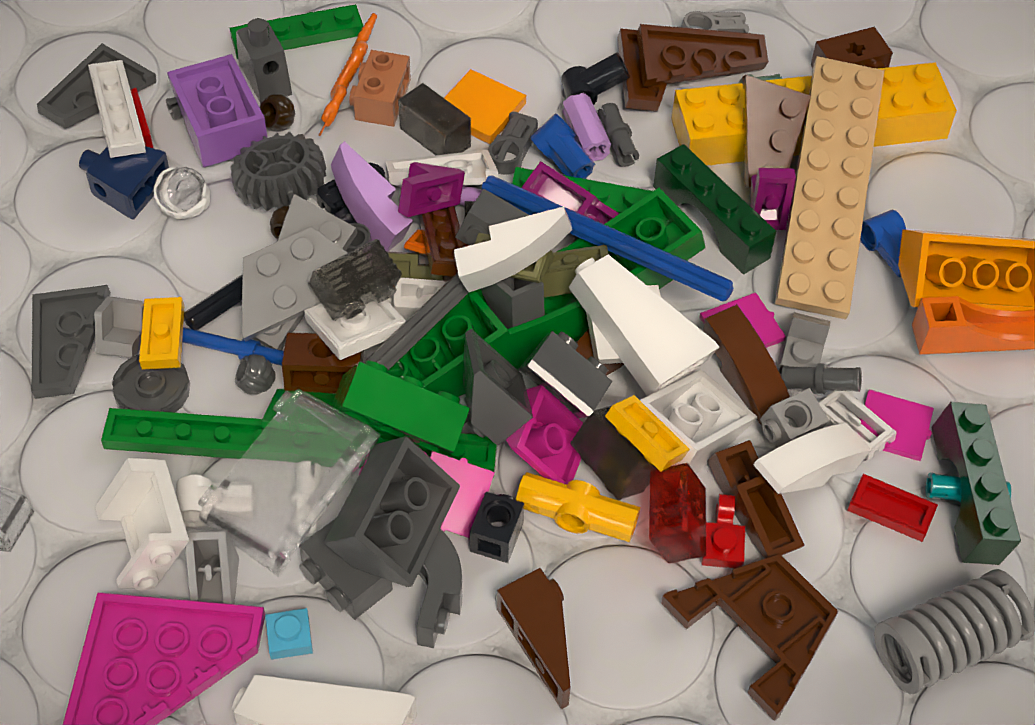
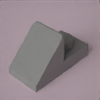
(805, 341)

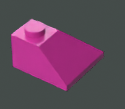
(547, 437)

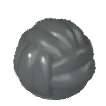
(255, 374)

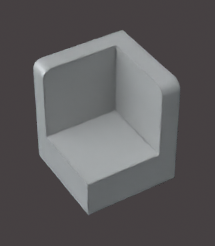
(118, 326)

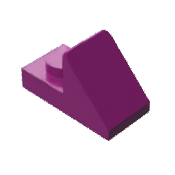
(430, 189)
(773, 194)

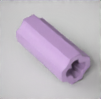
(587, 126)

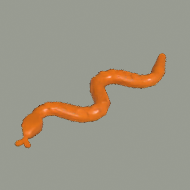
(340, 88)

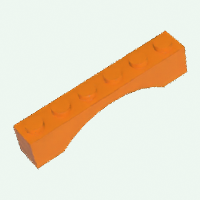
(960, 327)

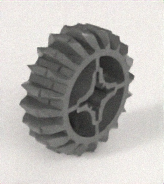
(277, 169)

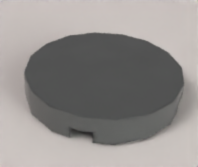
(150, 388)

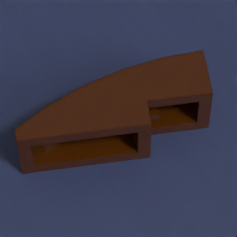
(745, 361)
(756, 502)

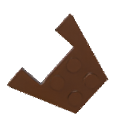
(775, 610)

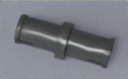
(618, 134)
(822, 378)

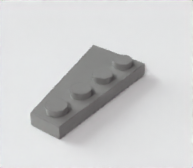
(299, 217)

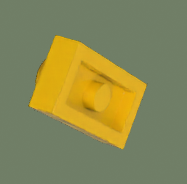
(162, 333)
(647, 433)

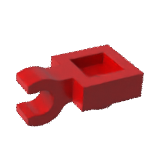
(724, 540)

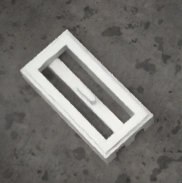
(838, 415)

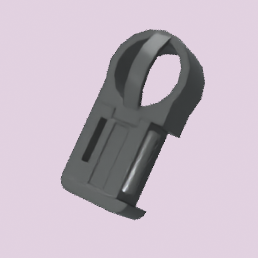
(514, 140)

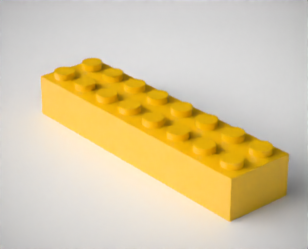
(911, 110)

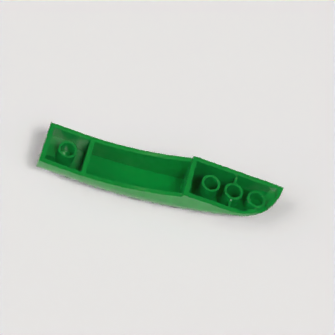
(440, 353)

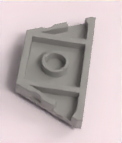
(278, 280)

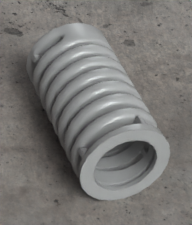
(954, 630)

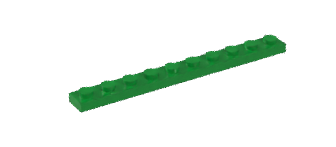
(230, 436)

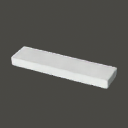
(116, 109)

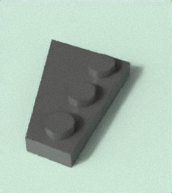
(74, 96)
(62, 337)

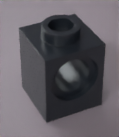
(493, 540)

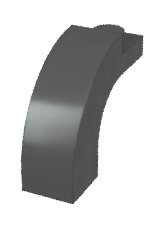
(444, 590)

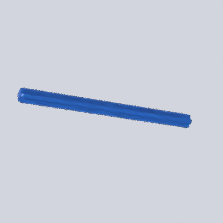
(617, 242)

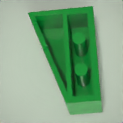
(401, 407)

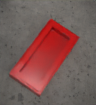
(892, 507)

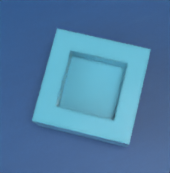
(289, 634)

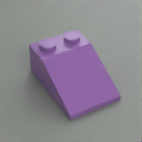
(217, 108)

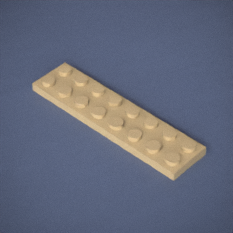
(830, 189)

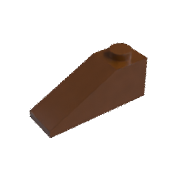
(536, 619)

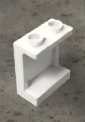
(150, 518)

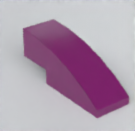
(560, 190)

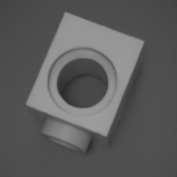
(802, 408)

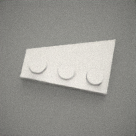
(475, 164)

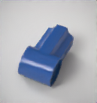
(558, 143)
(884, 235)

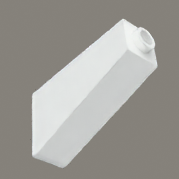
(640, 325)
(313, 703)

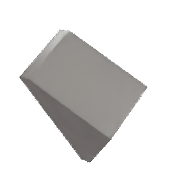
(212, 566)

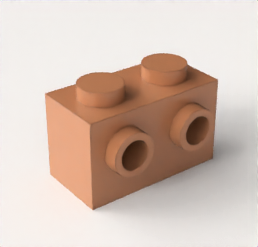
(380, 86)

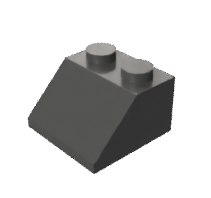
(567, 374)
(493, 391)

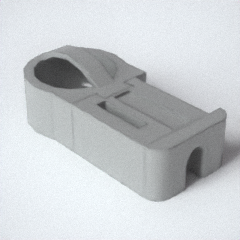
(717, 21)

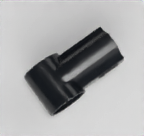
(595, 78)

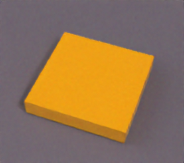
(485, 103)

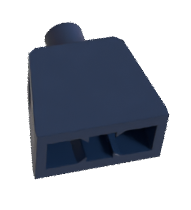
(124, 180)

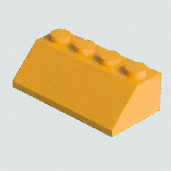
(977, 268)

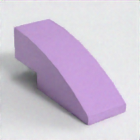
(369, 197)

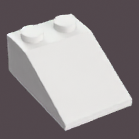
(700, 416)

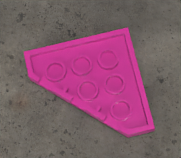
(156, 656)

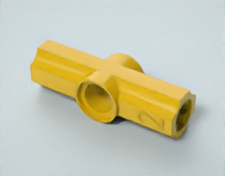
(578, 506)

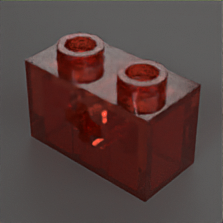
(677, 513)

